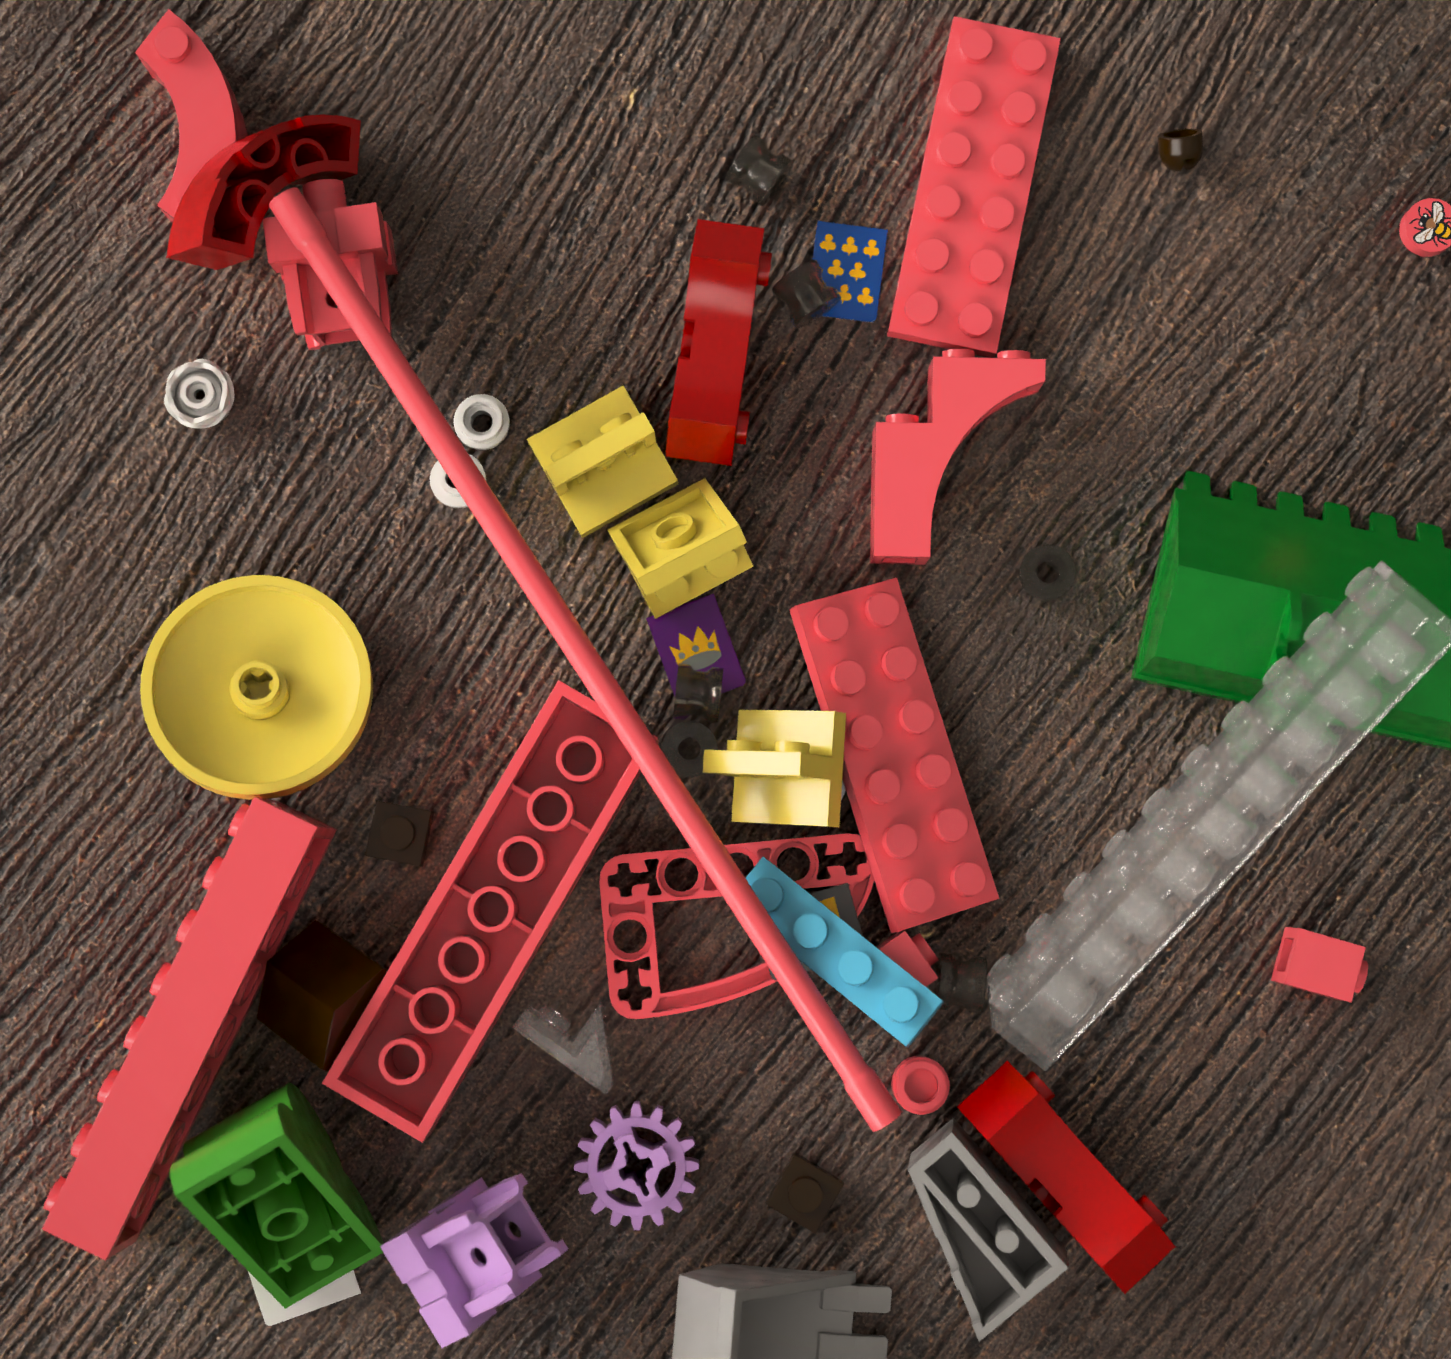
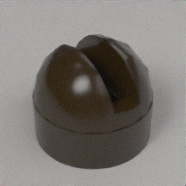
(1180, 148)

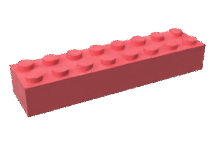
(487, 916)
(188, 1028)

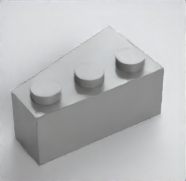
(985, 1228)

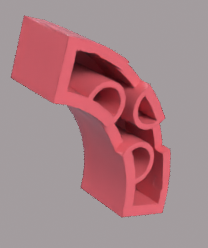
(201, 96)

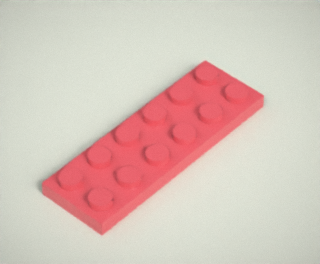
(974, 187)
(895, 755)

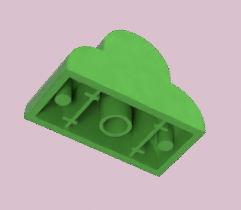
(277, 1196)

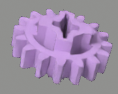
(612, 1175)

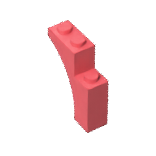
(913, 455)

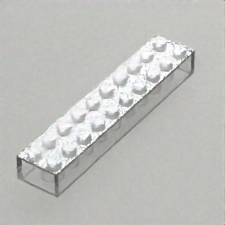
(1216, 812)

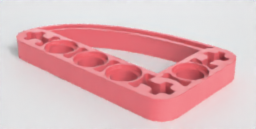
(640, 908)

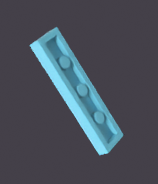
(844, 956)

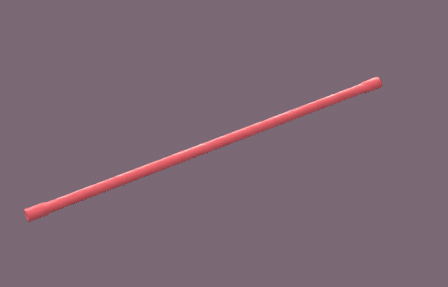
(311, 239)

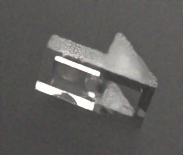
(585, 1055)

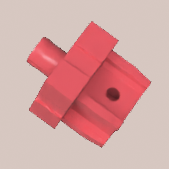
(363, 246)

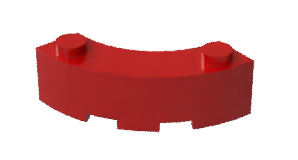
(233, 190)
(715, 342)
(1062, 1172)

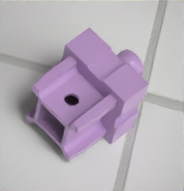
(466, 1258)

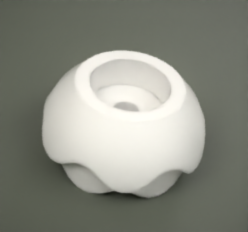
(186, 382)

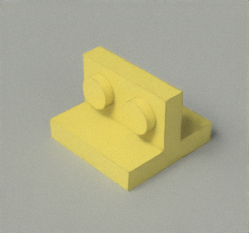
(603, 461)
(681, 547)
(784, 767)

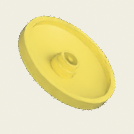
(256, 687)

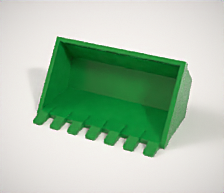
(1250, 580)

